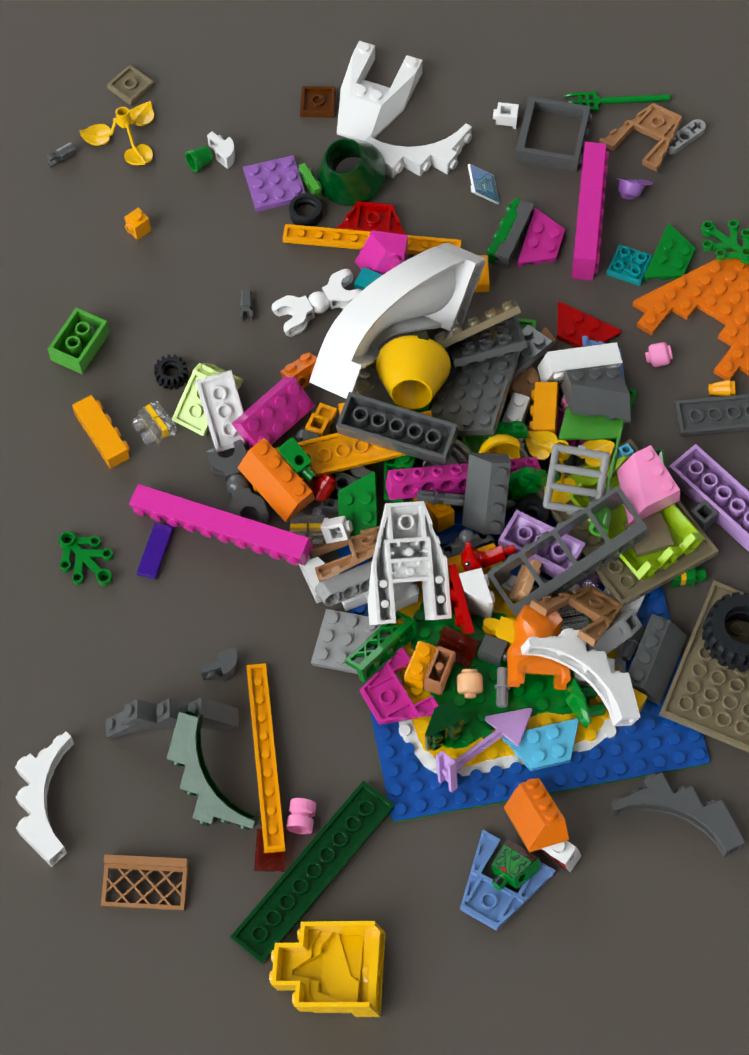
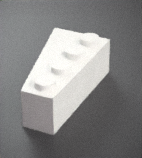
(590, 357)

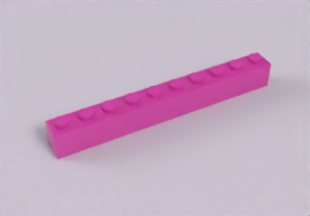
(221, 524)

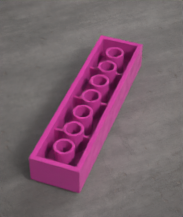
(590, 211)

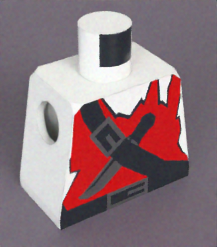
(561, 855)

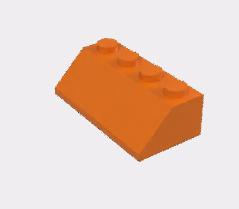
(275, 480)
(536, 816)

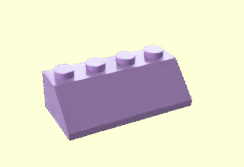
(526, 529)

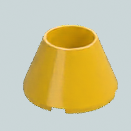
(412, 370)

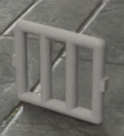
(554, 466)

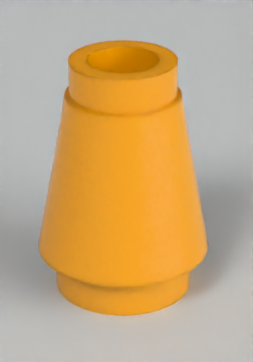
(722, 388)

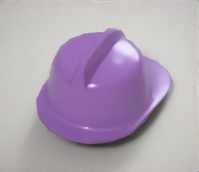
(632, 187)

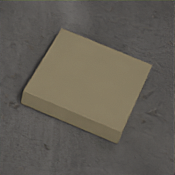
(130, 85)
(657, 540)

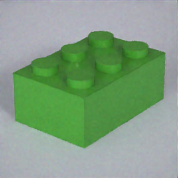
(79, 340)

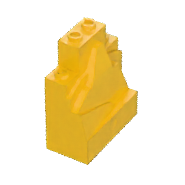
(333, 967)

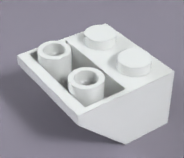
(476, 592)

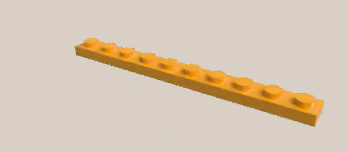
(352, 238)
(265, 759)

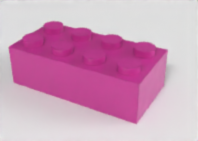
(274, 412)

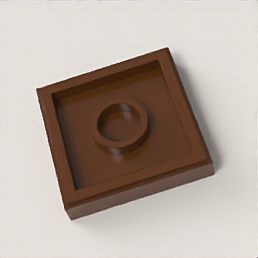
(317, 101)

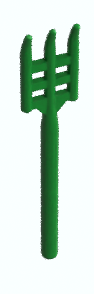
(613, 100)

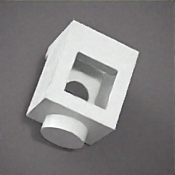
(506, 114)
(336, 529)

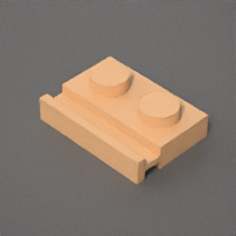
(524, 582)

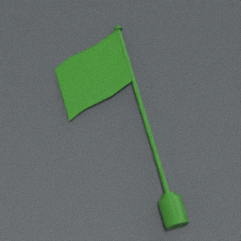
(594, 428)

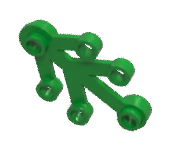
(742, 253)
(84, 556)

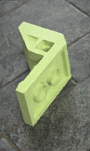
(190, 409)

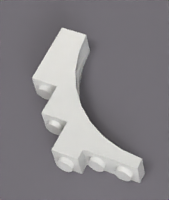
(419, 158)
(592, 665)
(33, 798)

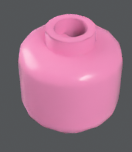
(659, 354)

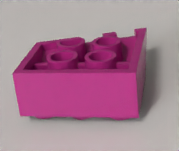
(383, 251)

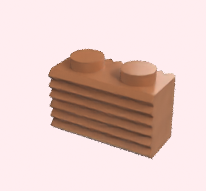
(439, 670)

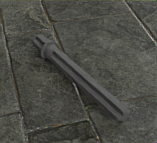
(451, 499)

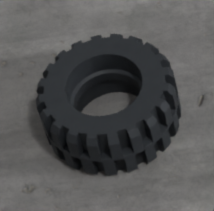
(716, 637)

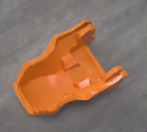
(530, 624)

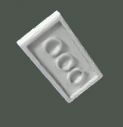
(221, 408)

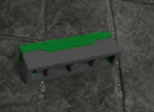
(510, 233)

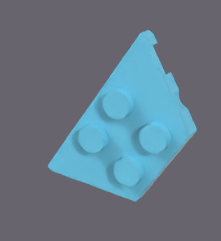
(546, 745)

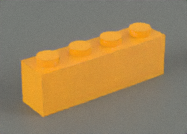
(101, 431)

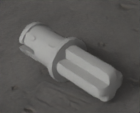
(502, 688)

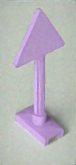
(507, 724)

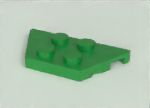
(670, 257)
(527, 481)
(359, 503)

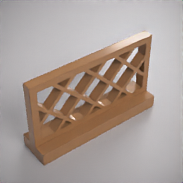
(142, 864)

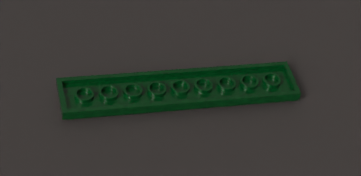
(312, 872)

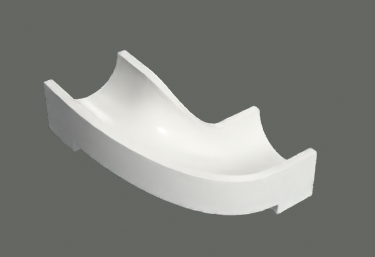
(414, 296)

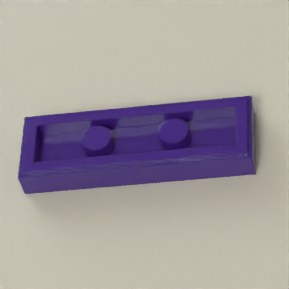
(155, 551)

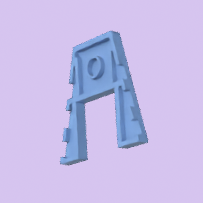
(486, 902)

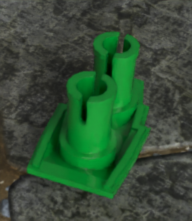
(576, 699)

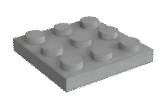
(340, 637)

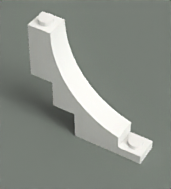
(404, 593)

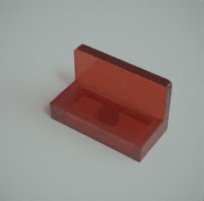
(464, 646)

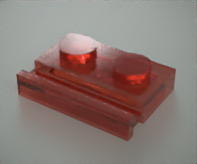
(269, 861)

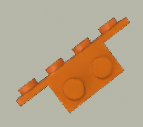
(301, 369)

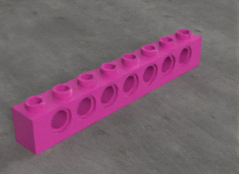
(443, 478)

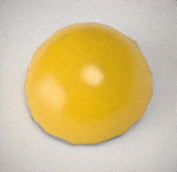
(501, 445)

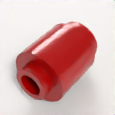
(324, 487)

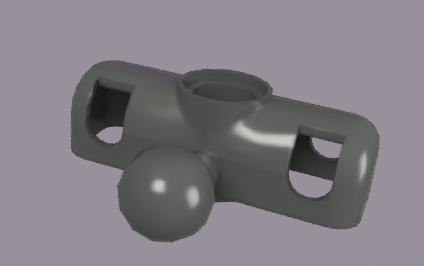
(467, 535)

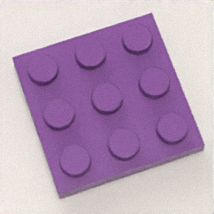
(273, 182)

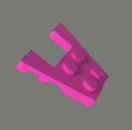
(388, 697)

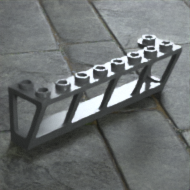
(580, 569)

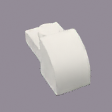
(223, 149)

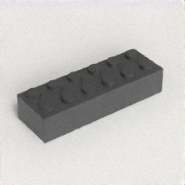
(397, 429)

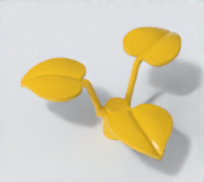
(140, 115)
(541, 444)

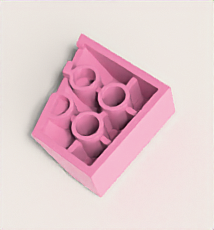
(647, 484)

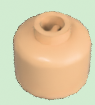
(469, 683)

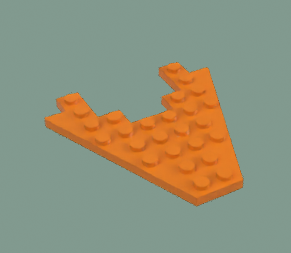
(715, 289)

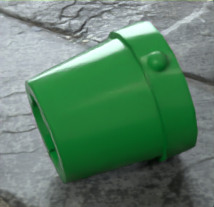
(198, 158)

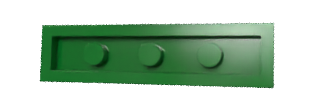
(386, 649)

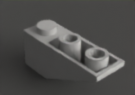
(620, 630)

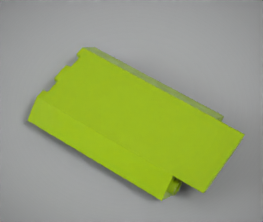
(683, 532)

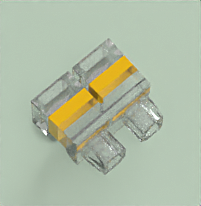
(155, 421)
(300, 522)

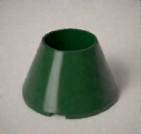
(360, 183)

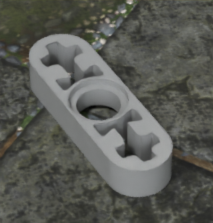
(688, 130)

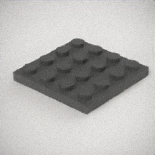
(491, 342)

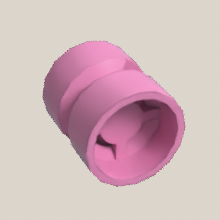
(301, 816)

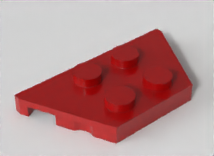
(372, 216)
(574, 324)
(458, 602)

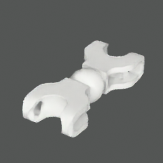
(317, 302)

